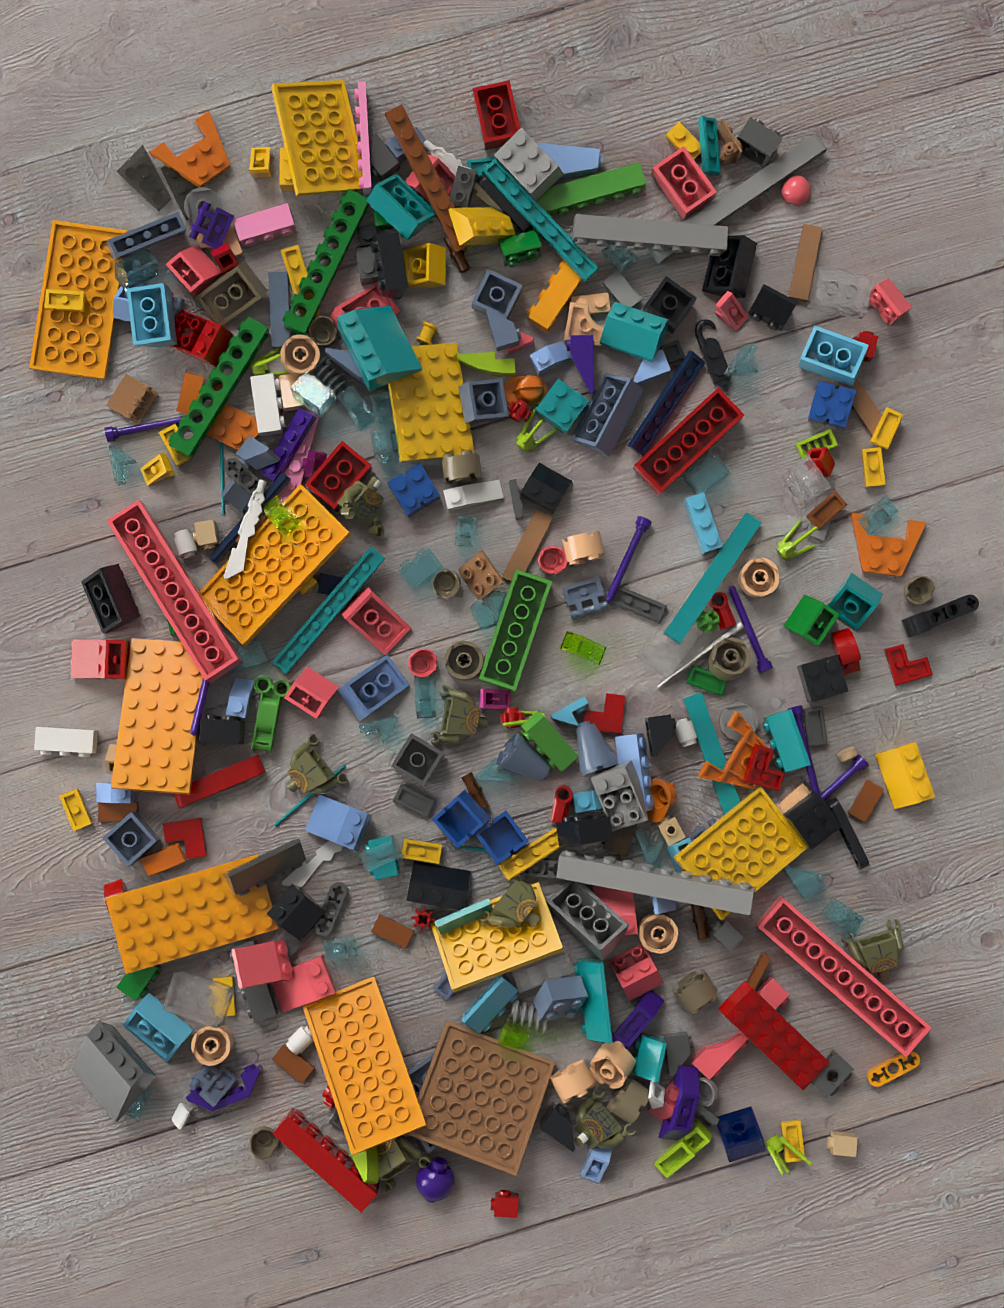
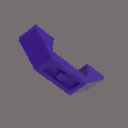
(638, 1019)
(249, 1080)
(686, 1104)

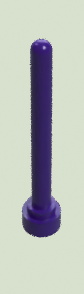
(114, 433)
(642, 525)
(763, 663)
(199, 707)
(797, 712)
(858, 765)

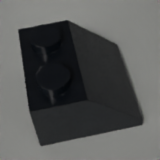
(772, 308)
(545, 488)
(659, 732)
(296, 912)
(558, 1125)

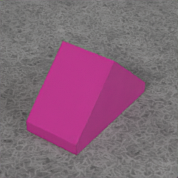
(495, 699)

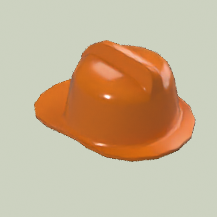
(526, 388)
(664, 797)

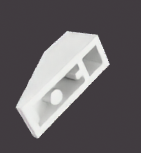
(472, 495)

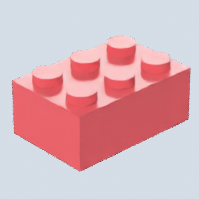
(683, 182)

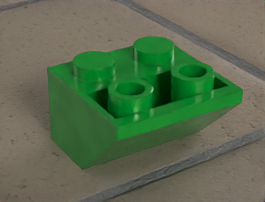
(520, 248)
(811, 620)

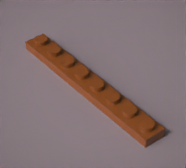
(424, 171)

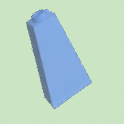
(573, 160)

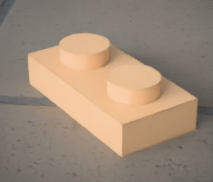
(597, 303)
(793, 798)

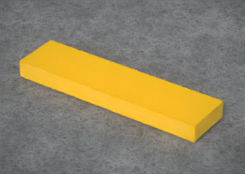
(296, 271)
(530, 855)

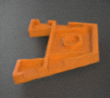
(201, 161)
(233, 426)
(885, 554)
(737, 763)

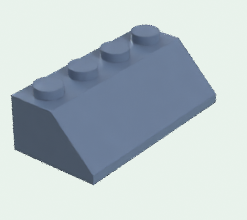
(607, 413)

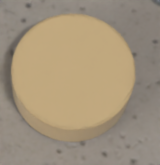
(846, 754)

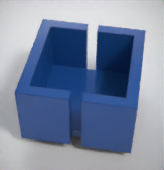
(831, 405)
(413, 490)
(461, 818)
(501, 837)

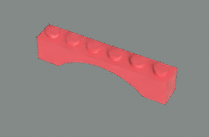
(713, 1057)

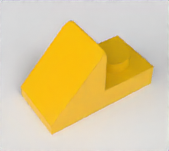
(260, 162)
(157, 469)

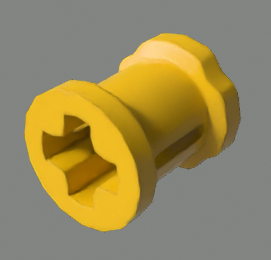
(427, 333)

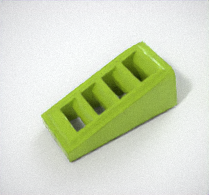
(829, 432)

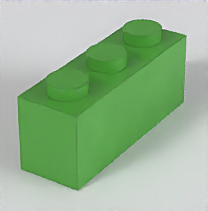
(549, 742)

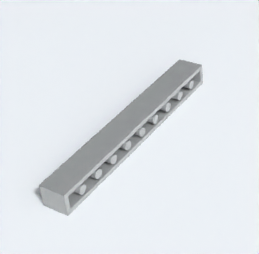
(656, 882)

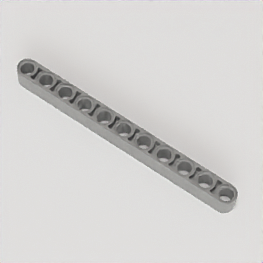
(753, 188)

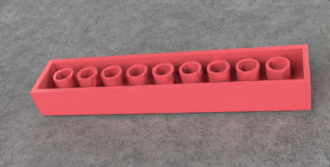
(174, 591)
(843, 976)

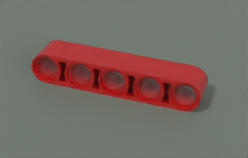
(221, 780)

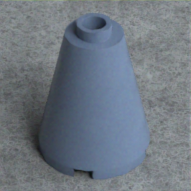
(593, 749)
(523, 759)

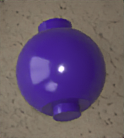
(435, 1180)

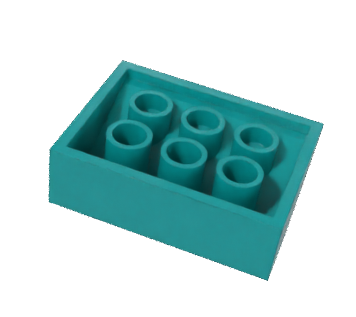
(377, 345)
(595, 1008)

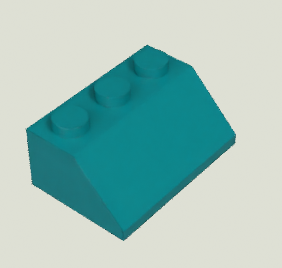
(400, 206)
(634, 331)
(786, 741)

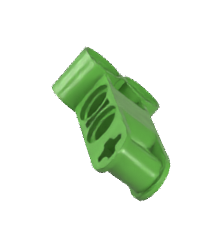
(267, 713)

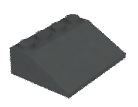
(112, 1069)

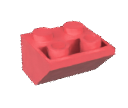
(194, 269)
(889, 301)
(311, 692)
(636, 971)

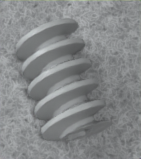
(527, 1015)

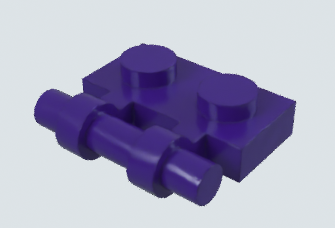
(217, 227)

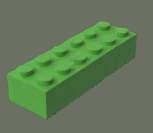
(515, 630)

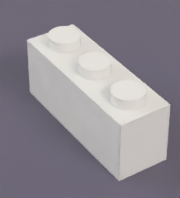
(267, 404)
(65, 741)

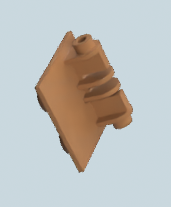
(732, 147)
(132, 399)
(480, 575)

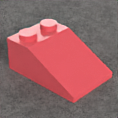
(368, 298)
(375, 620)
(621, 903)
(262, 964)
(309, 983)

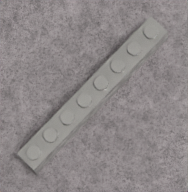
(649, 234)

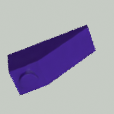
(582, 353)

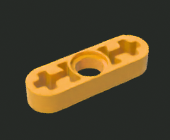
(882, 1079)

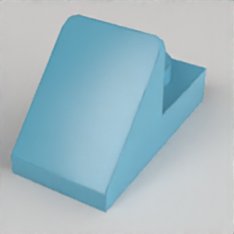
(565, 715)
(586, 801)

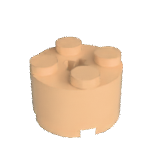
(308, 349)
(583, 547)
(769, 578)
(668, 935)
(203, 1049)
(612, 1064)
(573, 1081)

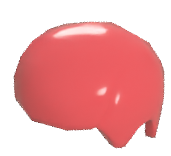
(796, 190)
(552, 560)
(422, 663)

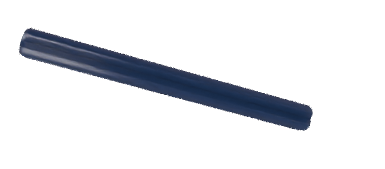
(229, 540)

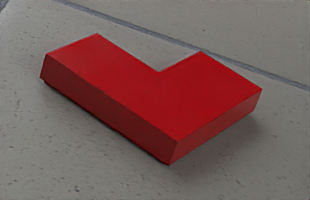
(903, 670)
(611, 718)
(759, 771)
(191, 832)

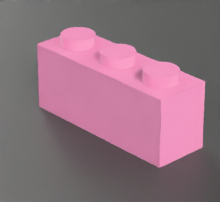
(264, 225)

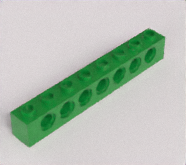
(359, 205)
(247, 328)

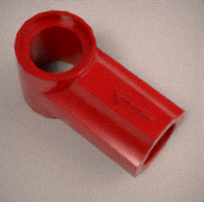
(724, 612)
(560, 806)

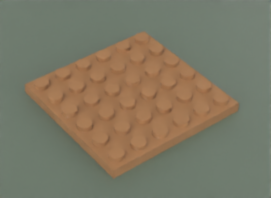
(482, 1097)

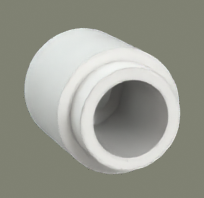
(185, 543)
(685, 732)
(300, 1040)

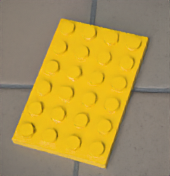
(318, 136)
(429, 406)
(744, 845)
(484, 952)

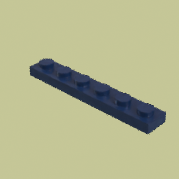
(666, 403)

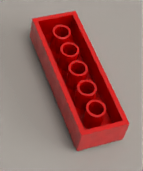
(688, 441)
(773, 1035)
(325, 1159)

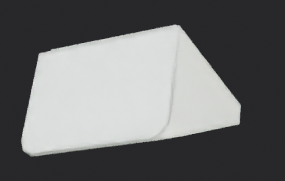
(656, 1095)
(181, 1115)

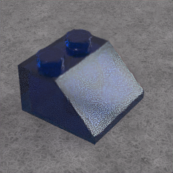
(740, 1134)

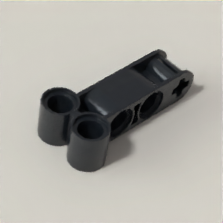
(922, 621)

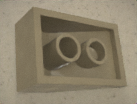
(231, 293)

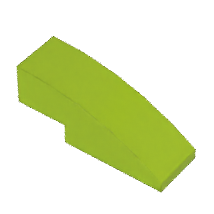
(487, 364)
(683, 1149)
(367, 1165)

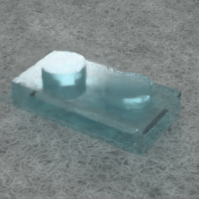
(381, 854)

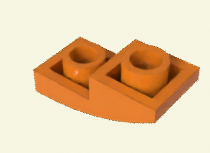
(189, 391)
(163, 859)

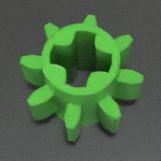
(708, 621)

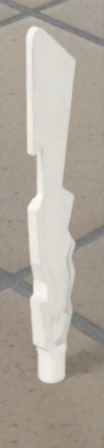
(451, 162)
(246, 530)
(732, 631)
(303, 873)

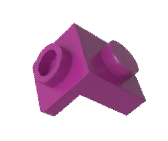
(313, 462)

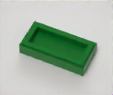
(705, 680)

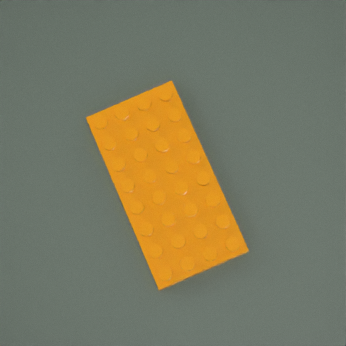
(75, 340)
(275, 567)
(156, 719)
(186, 916)
(364, 1066)

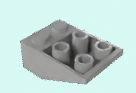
(620, 795)

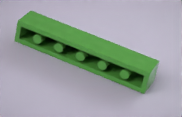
(593, 190)

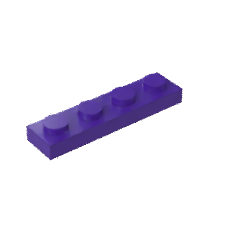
(290, 443)

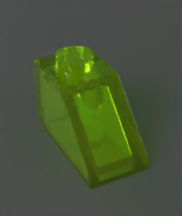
(280, 515)
(583, 647)
(512, 1035)

